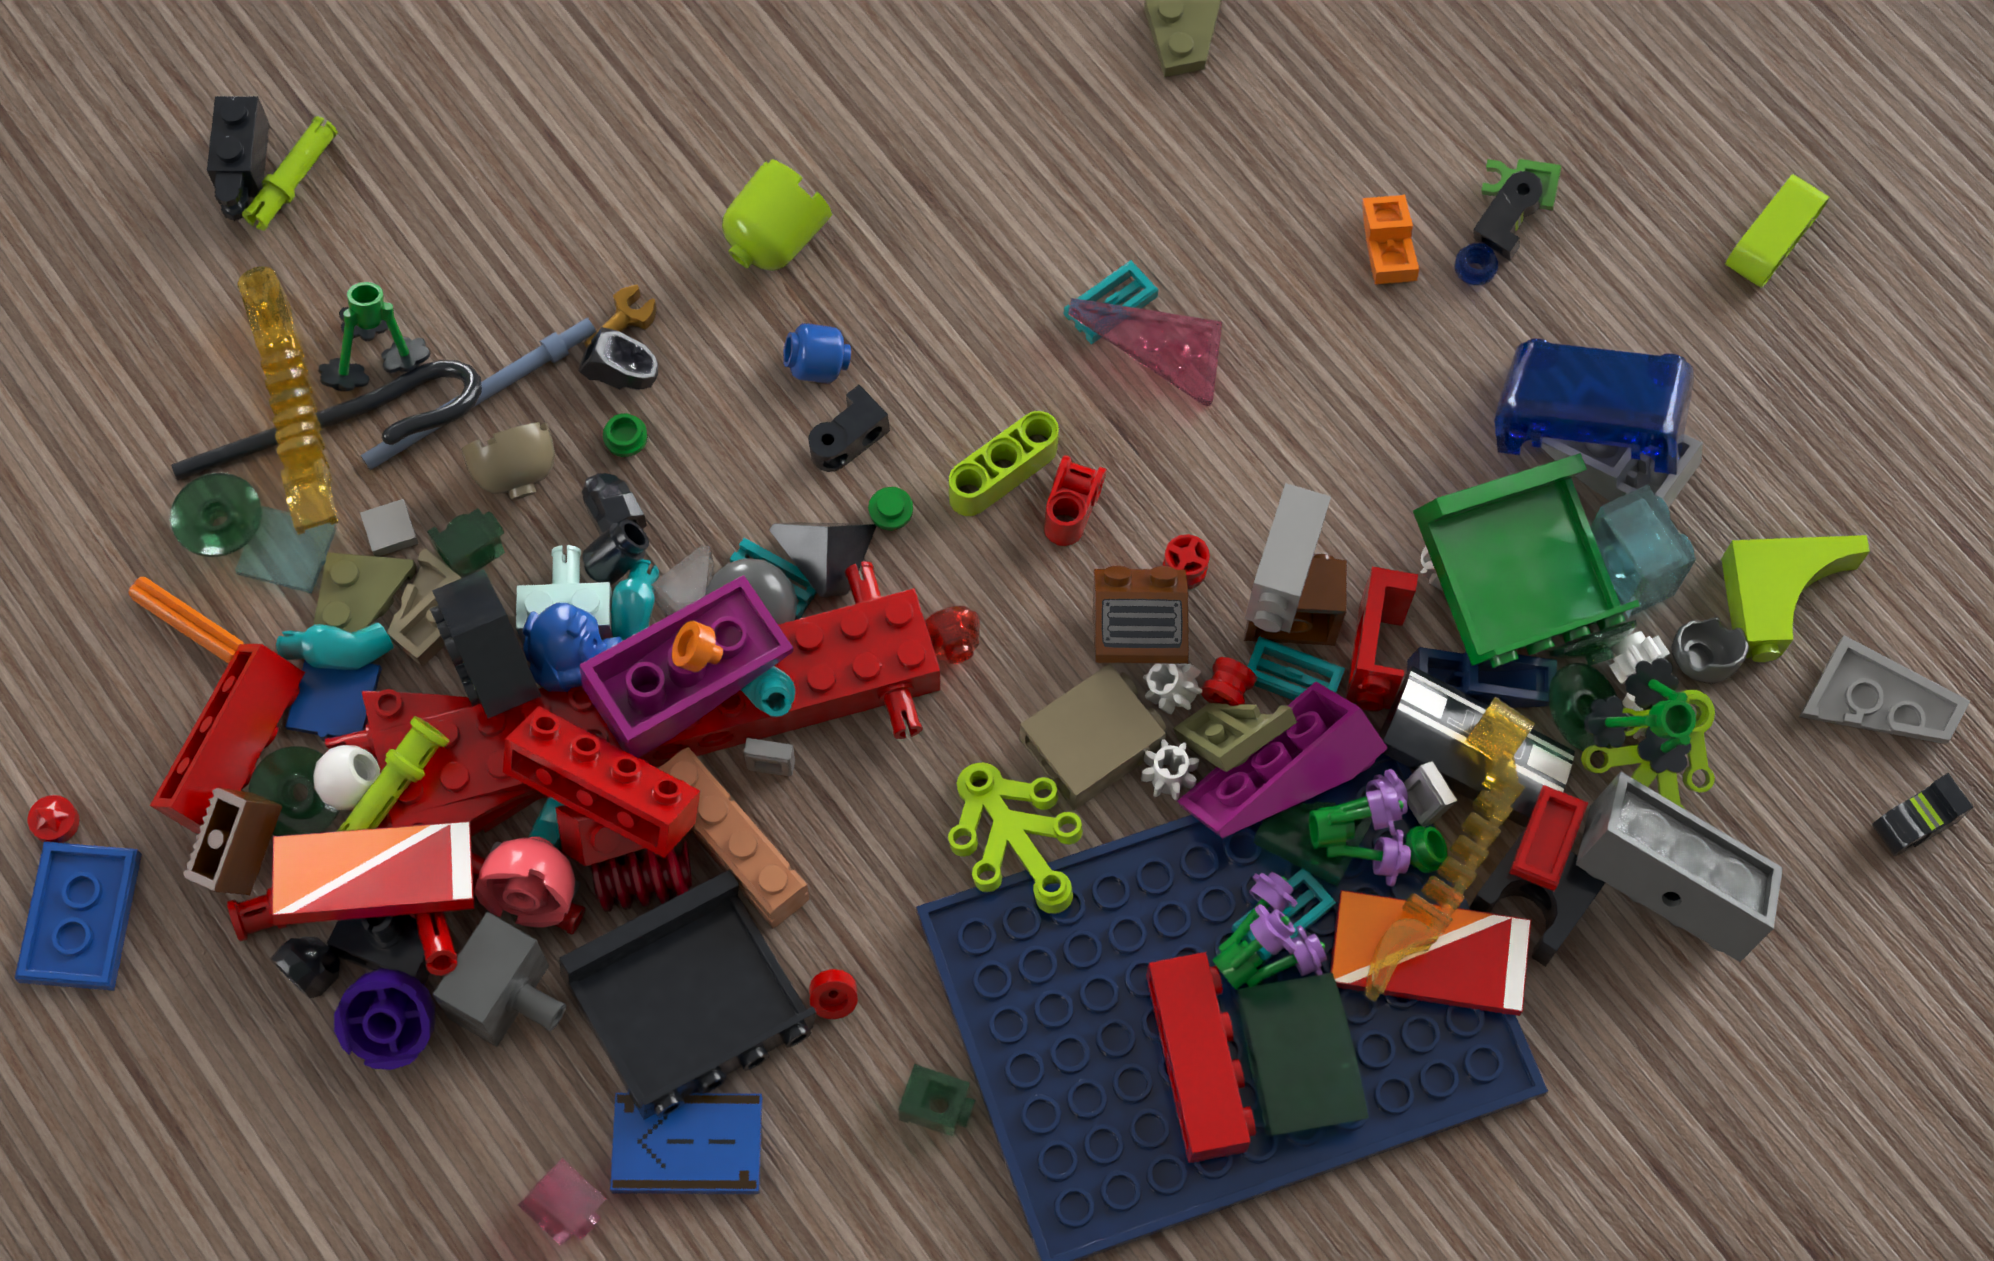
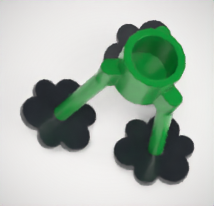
(364, 318)
(1667, 723)

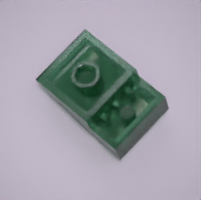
(1301, 1054)

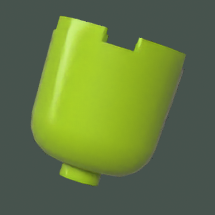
(772, 218)

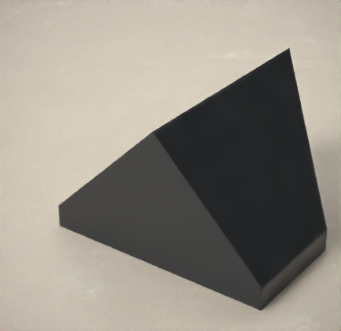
(825, 551)

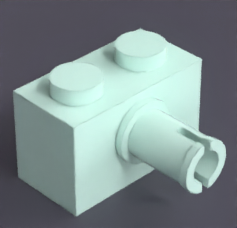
(566, 589)

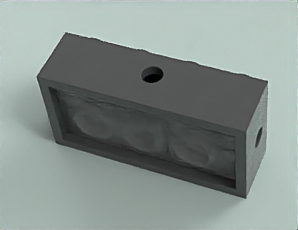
(1680, 867)

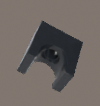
(1560, 907)

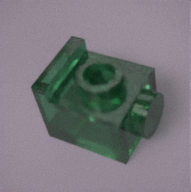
(469, 542)
(928, 1085)

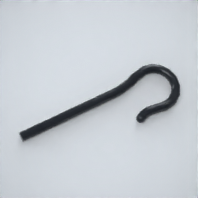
(356, 407)

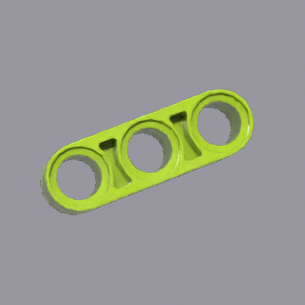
(1777, 230)
(1011, 445)

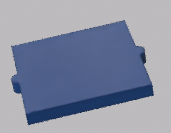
(332, 700)

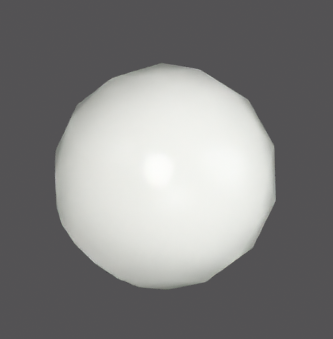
(345, 776)

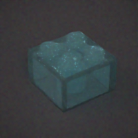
(1642, 548)

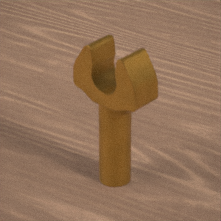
(625, 315)

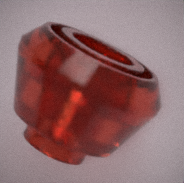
(954, 633)

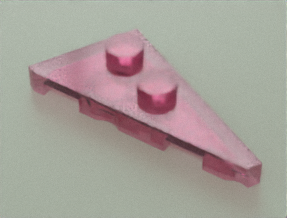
(1169, 344)

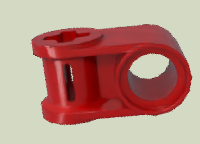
(1072, 494)

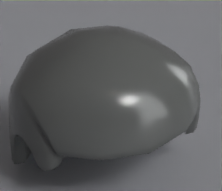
(1709, 650)

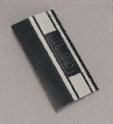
(1434, 721)

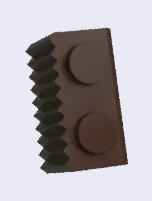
(232, 841)

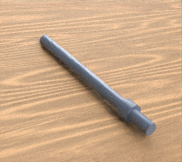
(552, 349)

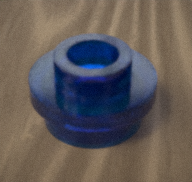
(1481, 255)

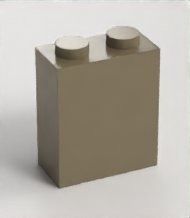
(1092, 735)

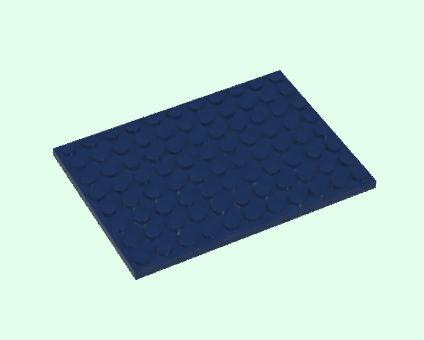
(1075, 1055)

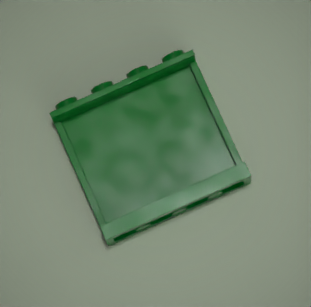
(1520, 563)

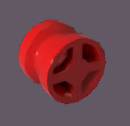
(1188, 551)
(1228, 682)

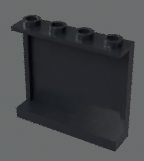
(685, 996)

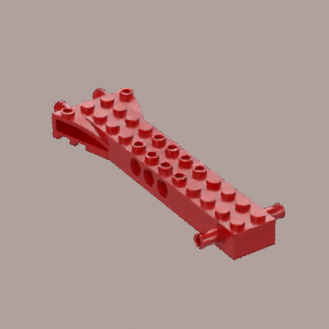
(839, 667)

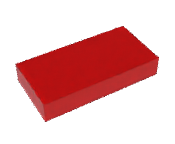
(1548, 838)

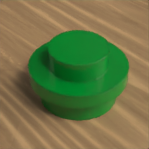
(625, 435)
(890, 508)
(1426, 848)

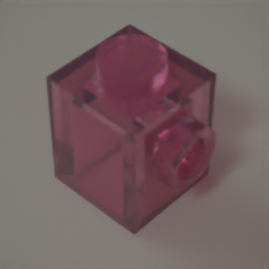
(563, 1203)

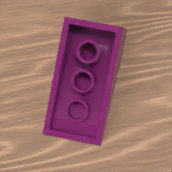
(651, 698)
(1317, 753)

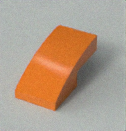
(1389, 239)

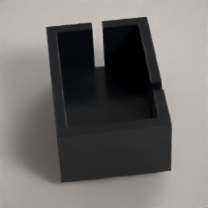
(483, 644)

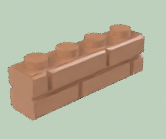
(739, 844)

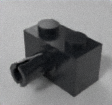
(381, 944)

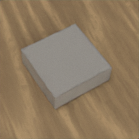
(389, 528)
(769, 757)
(1428, 794)

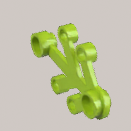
(1666, 780)
(1011, 828)

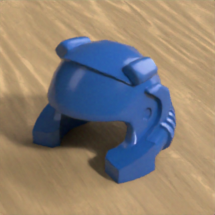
(559, 643)

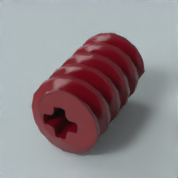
(642, 878)

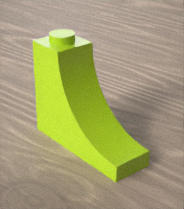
(1768, 577)

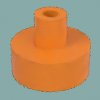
(695, 647)

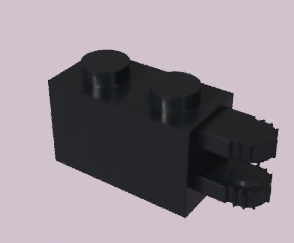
(237, 152)

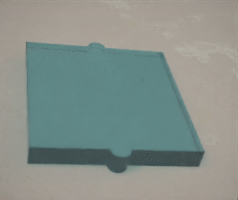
(282, 555)

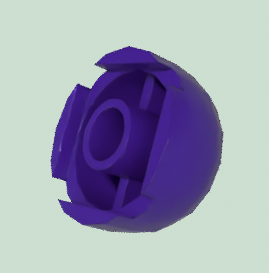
(385, 1018)

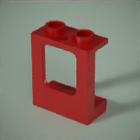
(1384, 601)

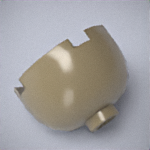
(511, 460)

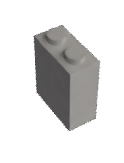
(1287, 558)

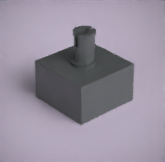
(497, 982)

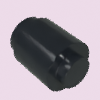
(615, 552)

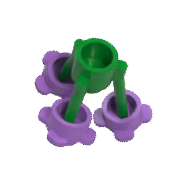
(1384, 803)
(1272, 932)

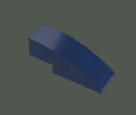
(1517, 683)

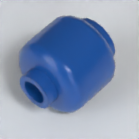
(816, 353)

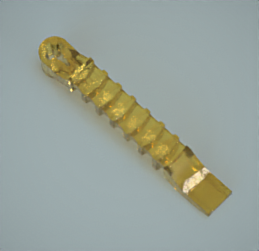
(300, 443)
(1498, 738)

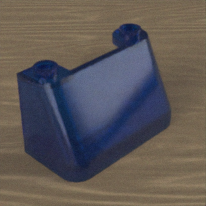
(1596, 400)

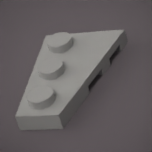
(1882, 696)

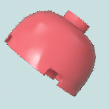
(527, 880)

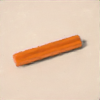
(184, 618)

